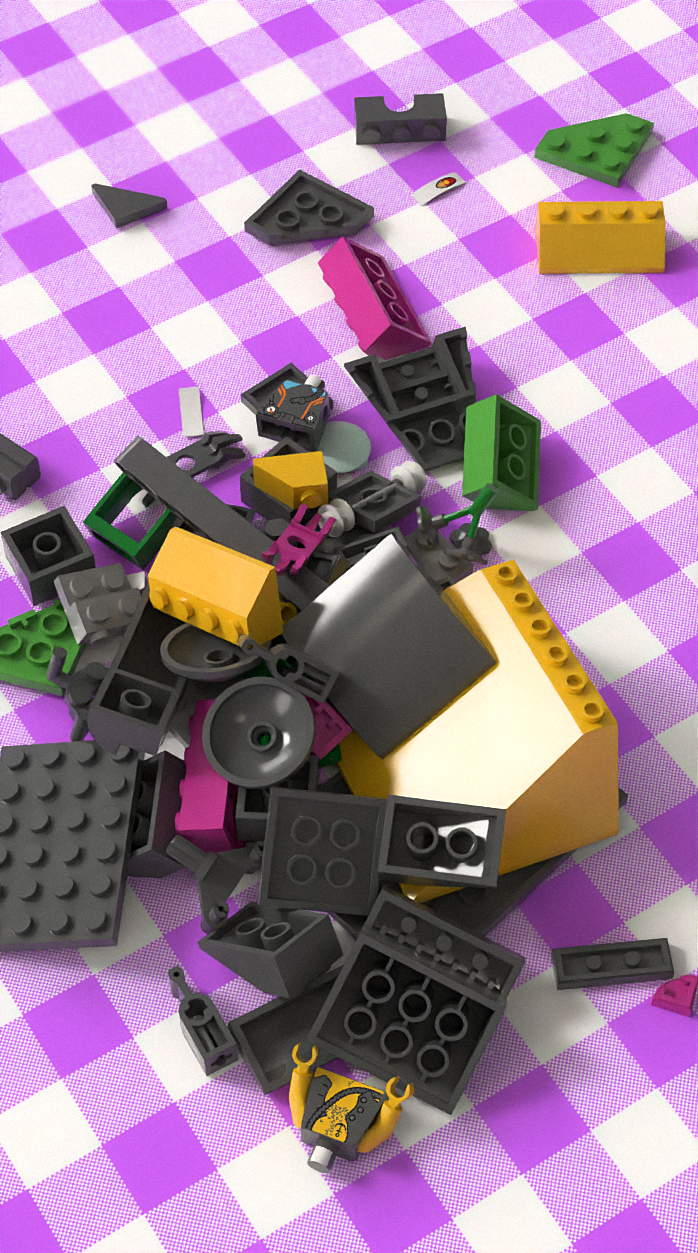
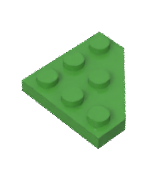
(596, 148)
(28, 646)

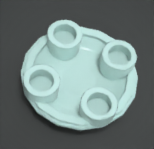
(345, 447)

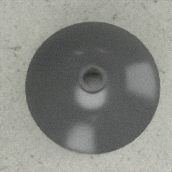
(205, 656)
(243, 718)

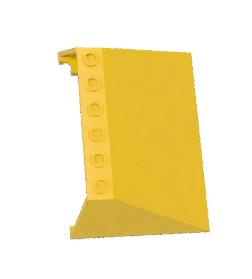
(515, 740)

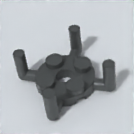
(79, 689)

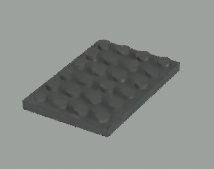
(65, 843)

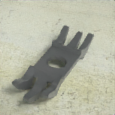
(205, 455)

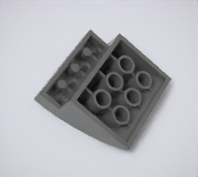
(393, 642)
(417, 999)

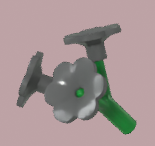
(469, 539)

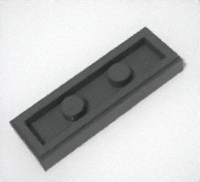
(612, 963)

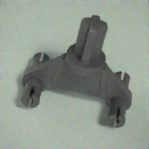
(215, 875)

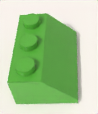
(502, 451)

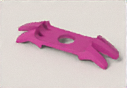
(299, 533)

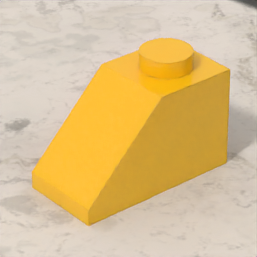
(293, 478)

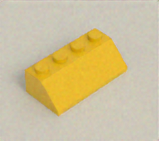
(600, 237)
(215, 588)

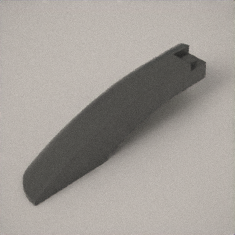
(138, 690)

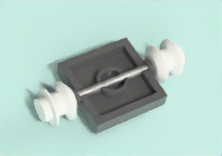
(374, 500)

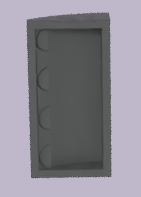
(273, 1030)

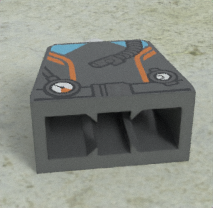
(295, 412)

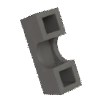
(380, 125)

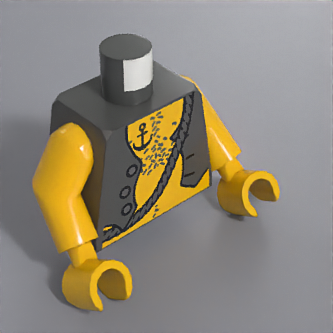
(340, 1113)

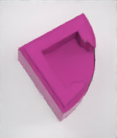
(677, 995)

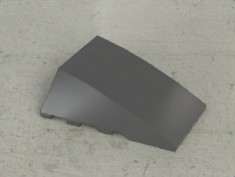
(423, 397)

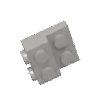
(97, 603)

